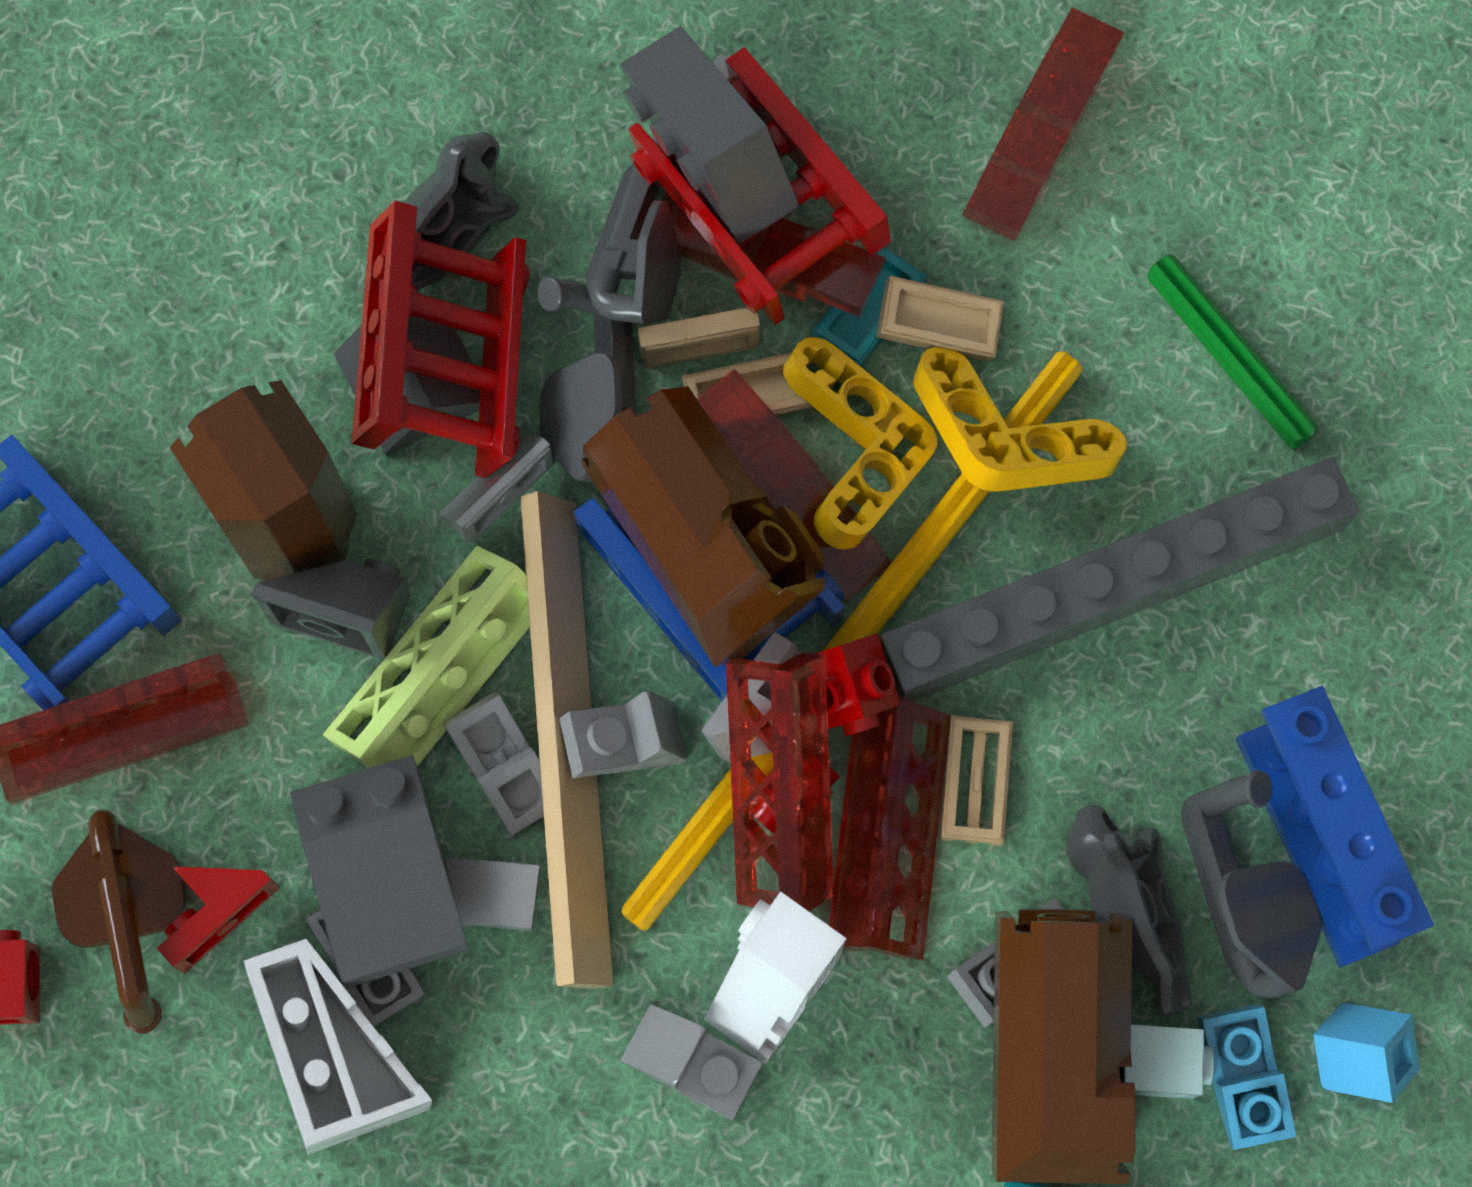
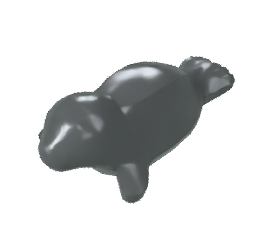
(459, 199)
(1128, 879)

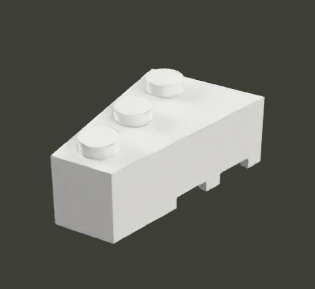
(327, 1051)

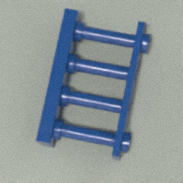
(613, 546)
(98, 565)
(1334, 828)

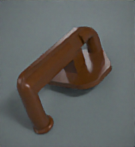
(113, 895)

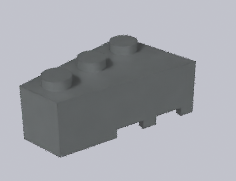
(710, 132)

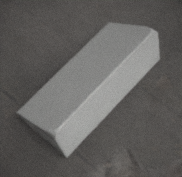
(490, 497)

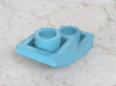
(1246, 1078)

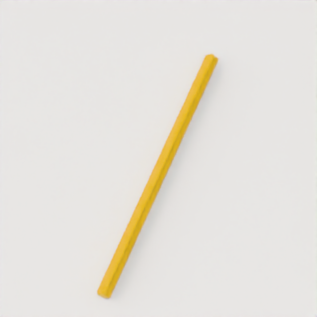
(867, 619)

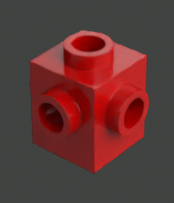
(858, 685)

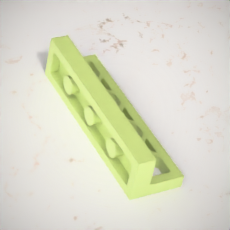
(443, 669)

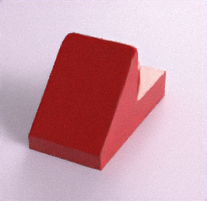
(228, 900)

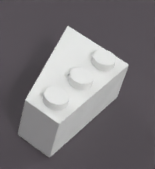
(775, 974)

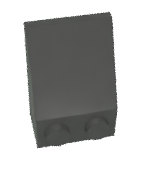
(379, 871)

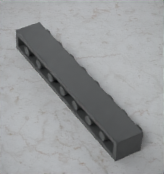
(1118, 580)

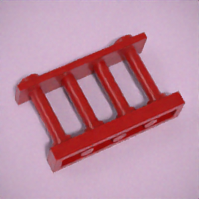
(818, 176)
(388, 354)

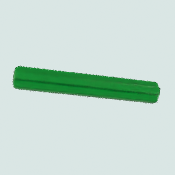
(1232, 352)

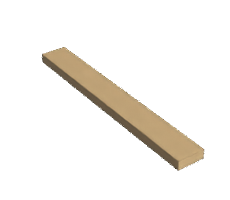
(563, 686)

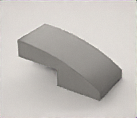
(500, 760)
(495, 893)

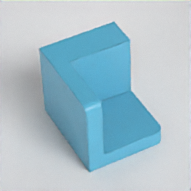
(1367, 1052)

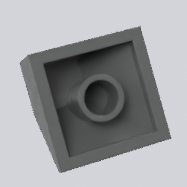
(339, 604)

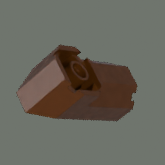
(268, 482)
(703, 524)
(1060, 1048)

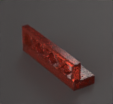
(111, 733)
(799, 779)
(879, 824)

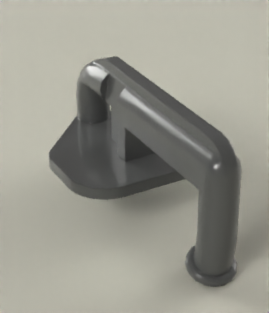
(637, 246)
(590, 391)
(1258, 911)

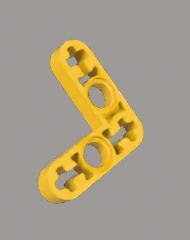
(876, 434)
(1001, 456)

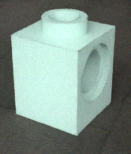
(1168, 1062)

